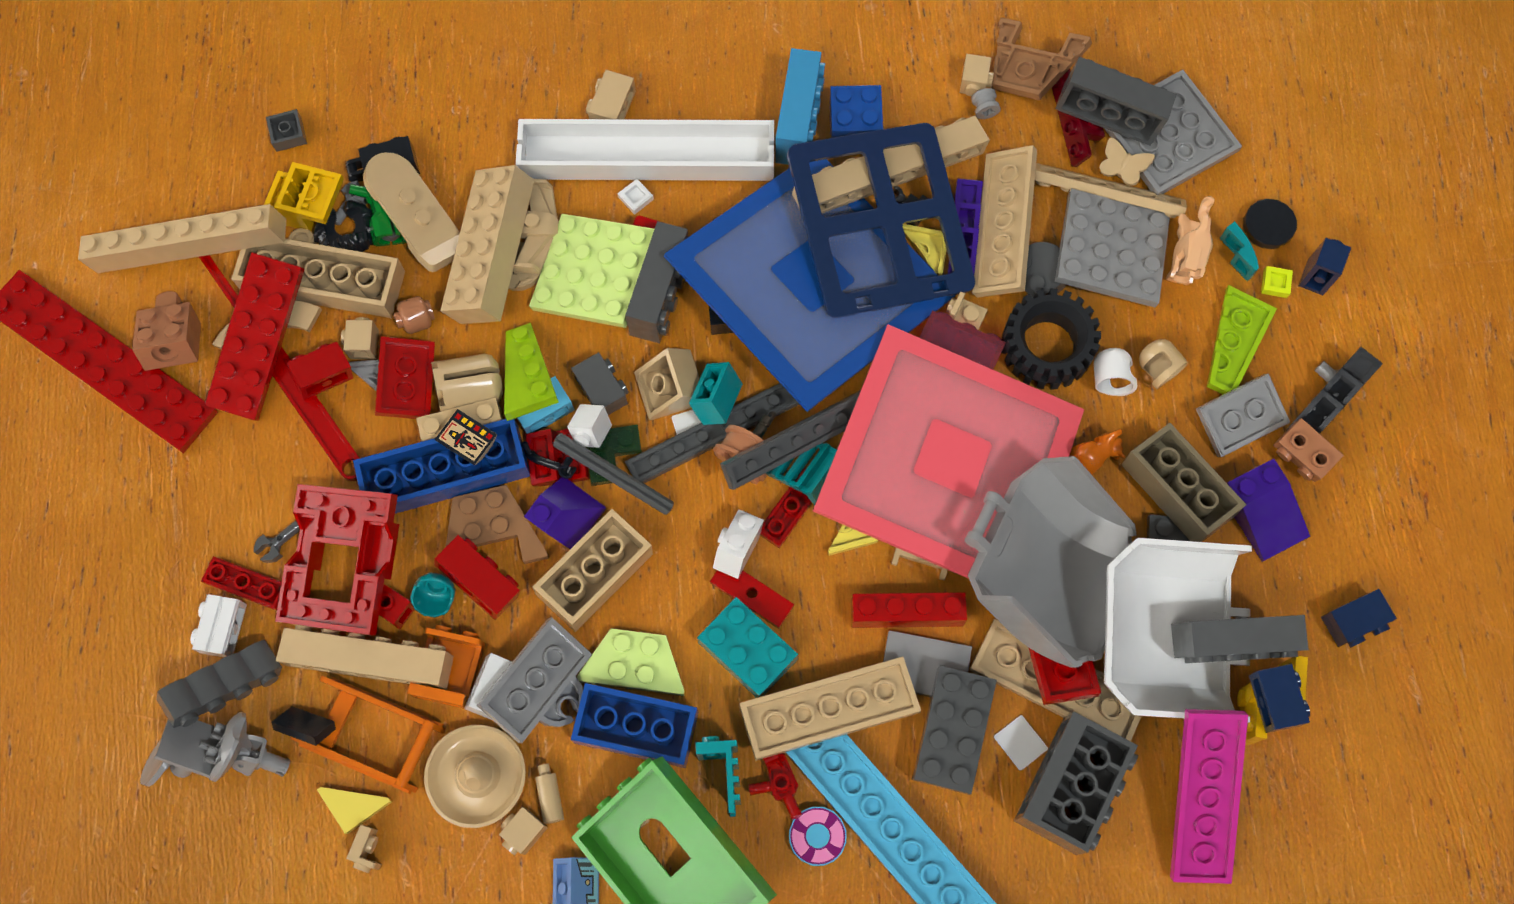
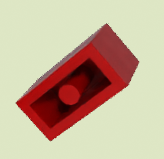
(320, 370)

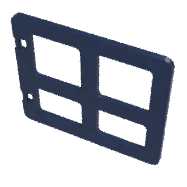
(887, 216)

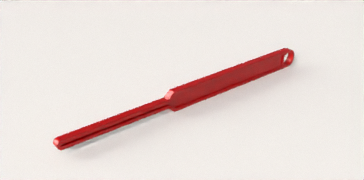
(310, 409)

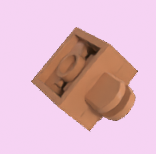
(166, 333)

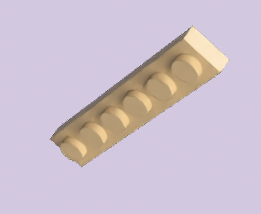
(1065, 179)

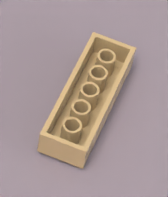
(487, 245)
(336, 276)

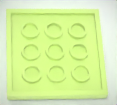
(591, 270)

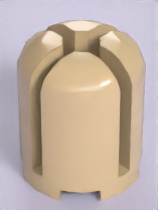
(467, 380)

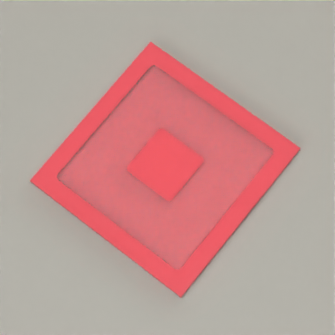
(931, 445)

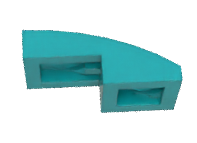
(1245, 258)

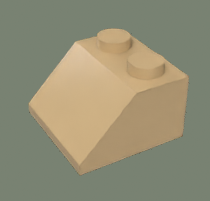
(667, 382)

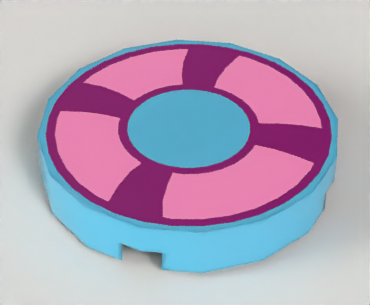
(817, 836)

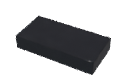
(303, 725)

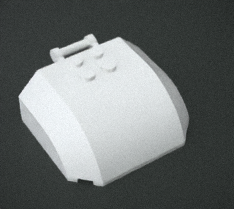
(1148, 591)

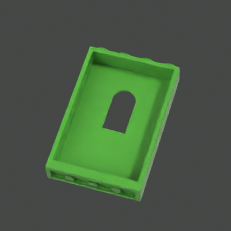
(614, 845)

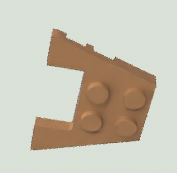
(1030, 70)
(492, 518)

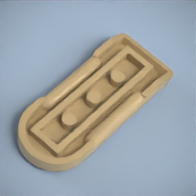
(412, 209)

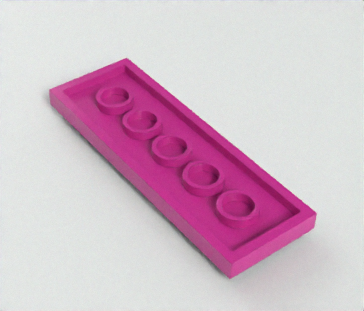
(1208, 796)

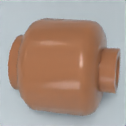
(414, 315)

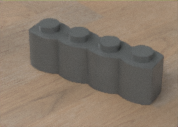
(218, 683)

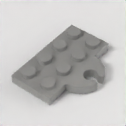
(538, 683)

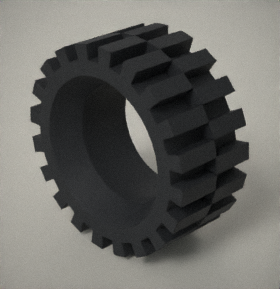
(1056, 310)

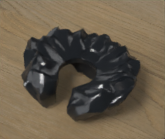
(357, 241)

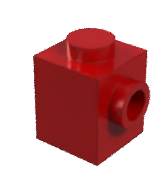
(395, 607)

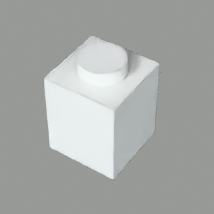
(590, 425)

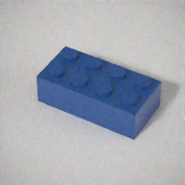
(634, 725)

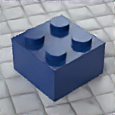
(855, 109)

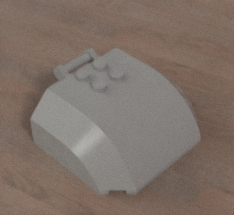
(1049, 559)

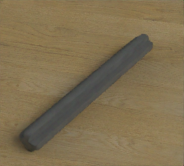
(613, 473)

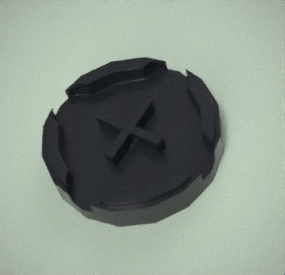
(1270, 223)

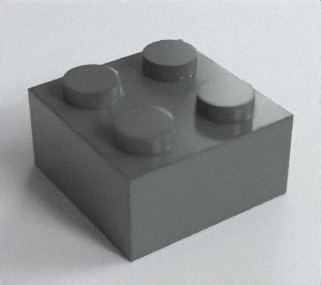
(286, 130)

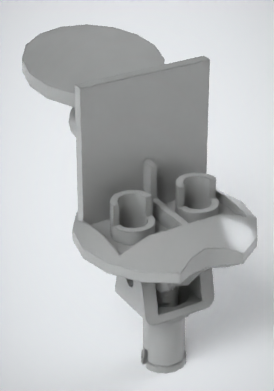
(210, 751)

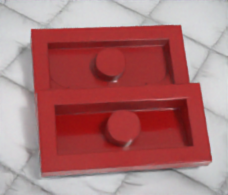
(542, 444)

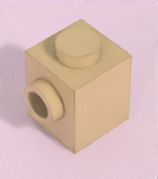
(976, 74)
(360, 338)
(521, 831)

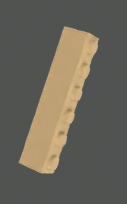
(365, 658)

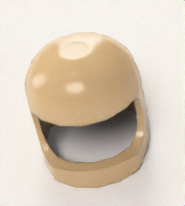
(1162, 361)

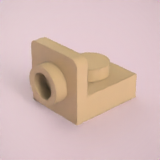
(966, 311)
(362, 845)

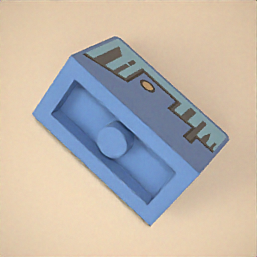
(575, 881)

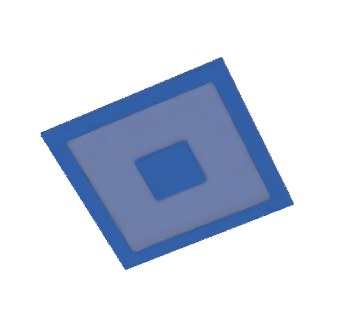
(764, 286)

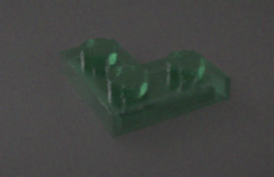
(618, 442)

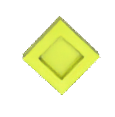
(1276, 281)

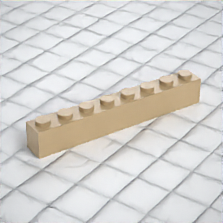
(851, 180)
(183, 239)

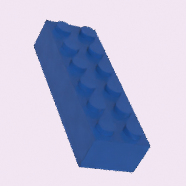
(434, 473)

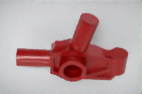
(781, 784)

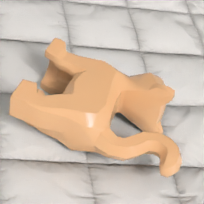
(1193, 246)

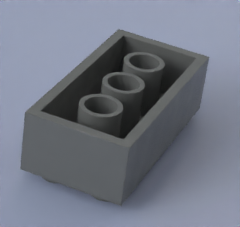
(1115, 101)
(656, 286)
(1239, 639)
(954, 730)

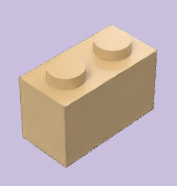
(612, 96)

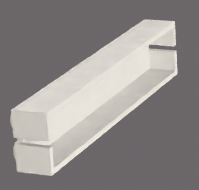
(646, 149)

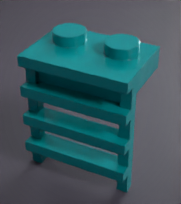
(813, 477)
(712, 749)

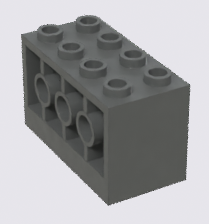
(1057, 787)

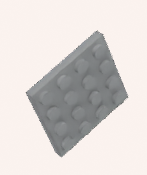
(1188, 141)
(1112, 248)

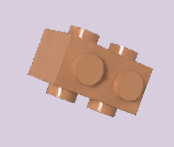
(1309, 448)

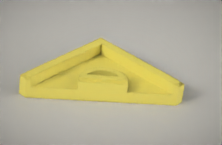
(928, 244)
(849, 539)
(352, 808)

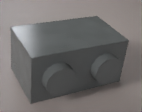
(599, 384)

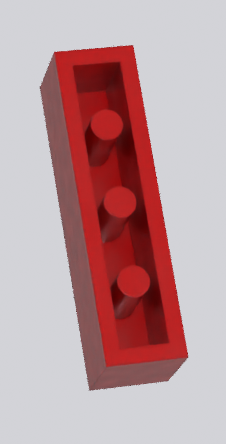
(908, 610)

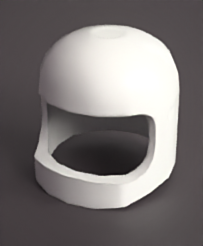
(1113, 364)

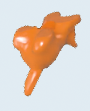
(1094, 453)

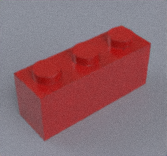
(477, 576)

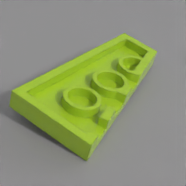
(1237, 339)
(526, 374)

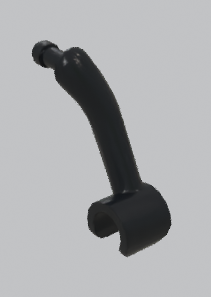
(563, 468)

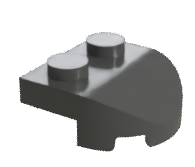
(1042, 268)

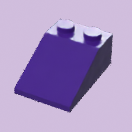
(1271, 510)

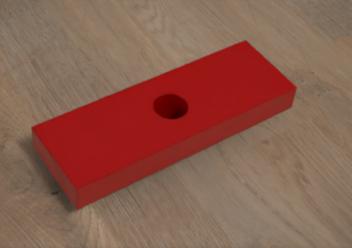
(783, 520)
(229, 578)
(766, 604)

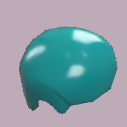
(432, 594)

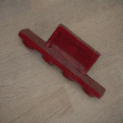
(1076, 131)

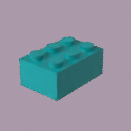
(747, 648)

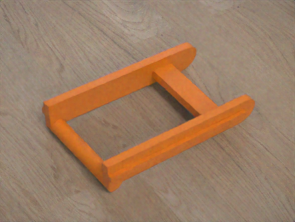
(340, 713)

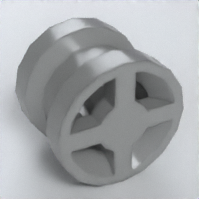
(985, 103)

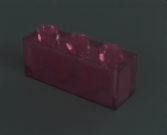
(963, 339)

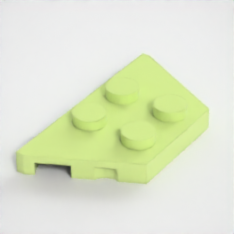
(633, 662)

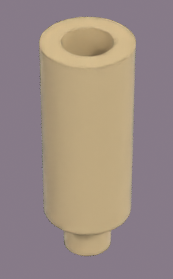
(549, 795)

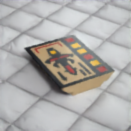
(466, 437)

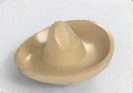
(474, 776)

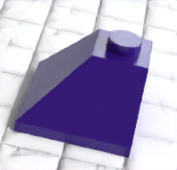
(565, 512)

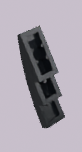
(1340, 390)

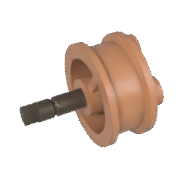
(740, 439)

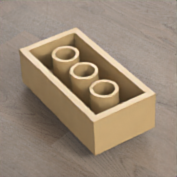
(593, 570)

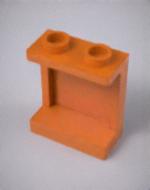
(467, 657)

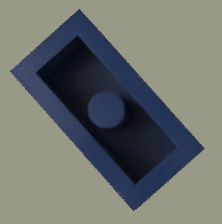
(1325, 266)
(1358, 618)
(1280, 698)

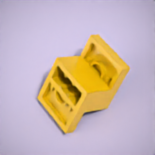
(304, 195)
(1247, 701)

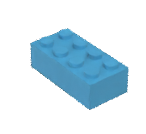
(799, 101)

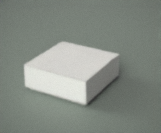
(635, 196)

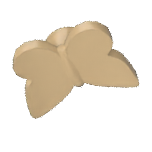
(1124, 164)

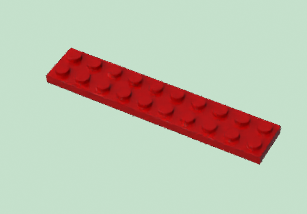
(103, 362)

